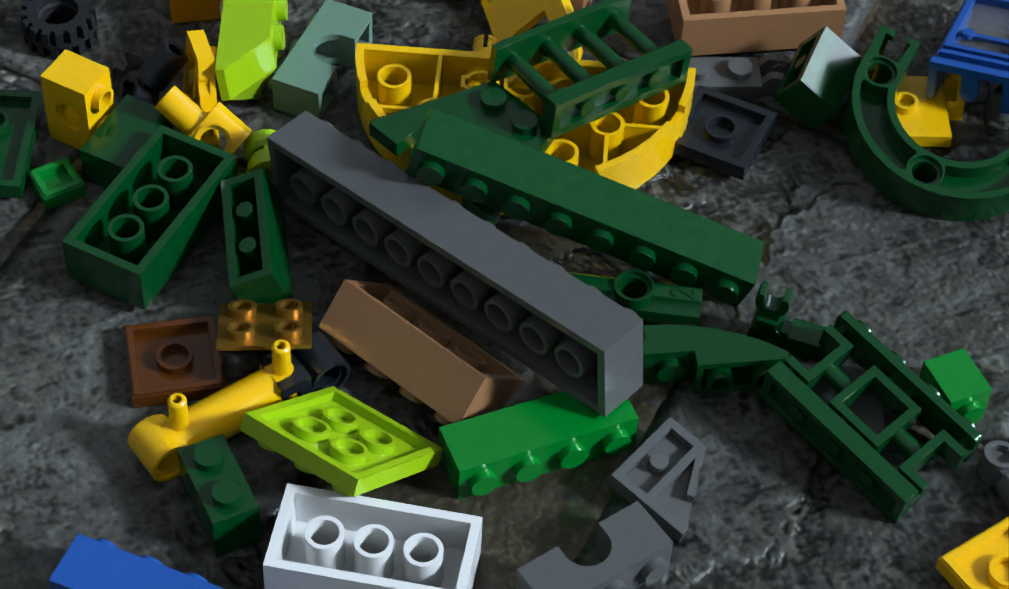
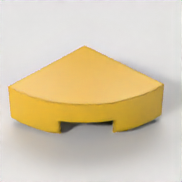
(953, 101)

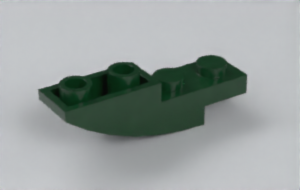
(707, 356)

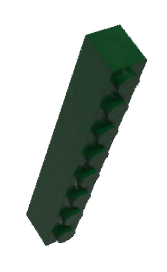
(584, 207)

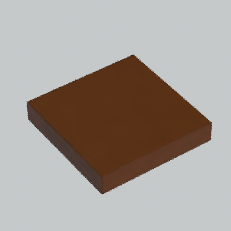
(173, 359)

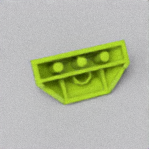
(249, 46)

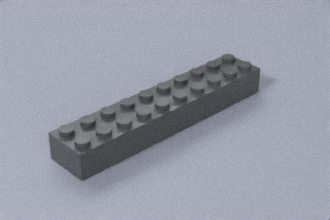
(460, 263)

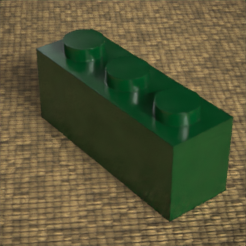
(255, 238)

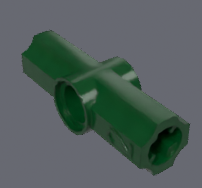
(649, 299)

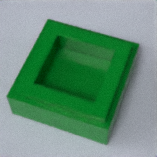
(56, 183)

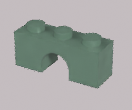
(307, 74)

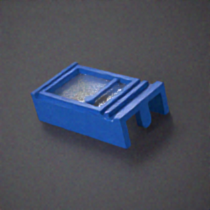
(975, 49)

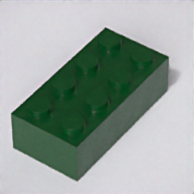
(149, 217)

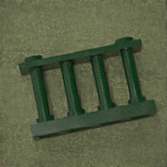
(590, 95)

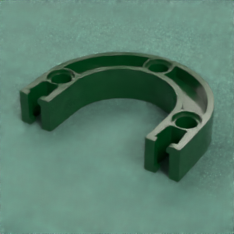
(896, 162)

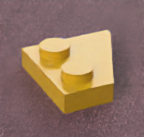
(200, 77)

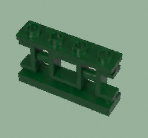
(847, 439)

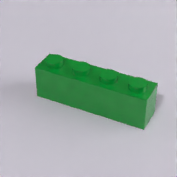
(531, 441)

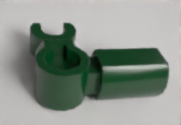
(771, 325)

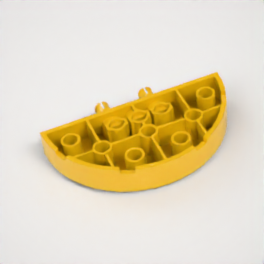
(621, 146)

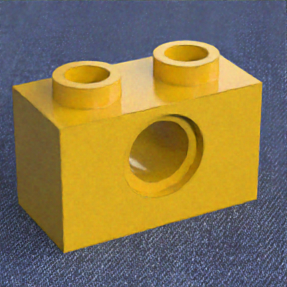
(76, 97)

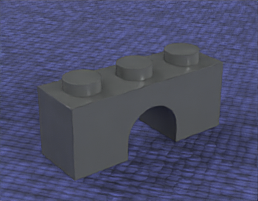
(631, 550)

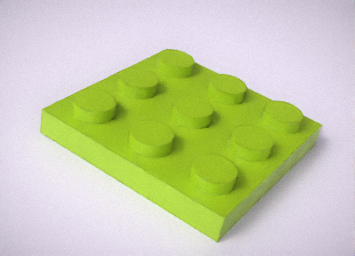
(341, 441)

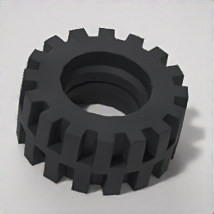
(55, 38)

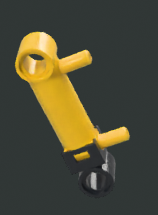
(279, 377)

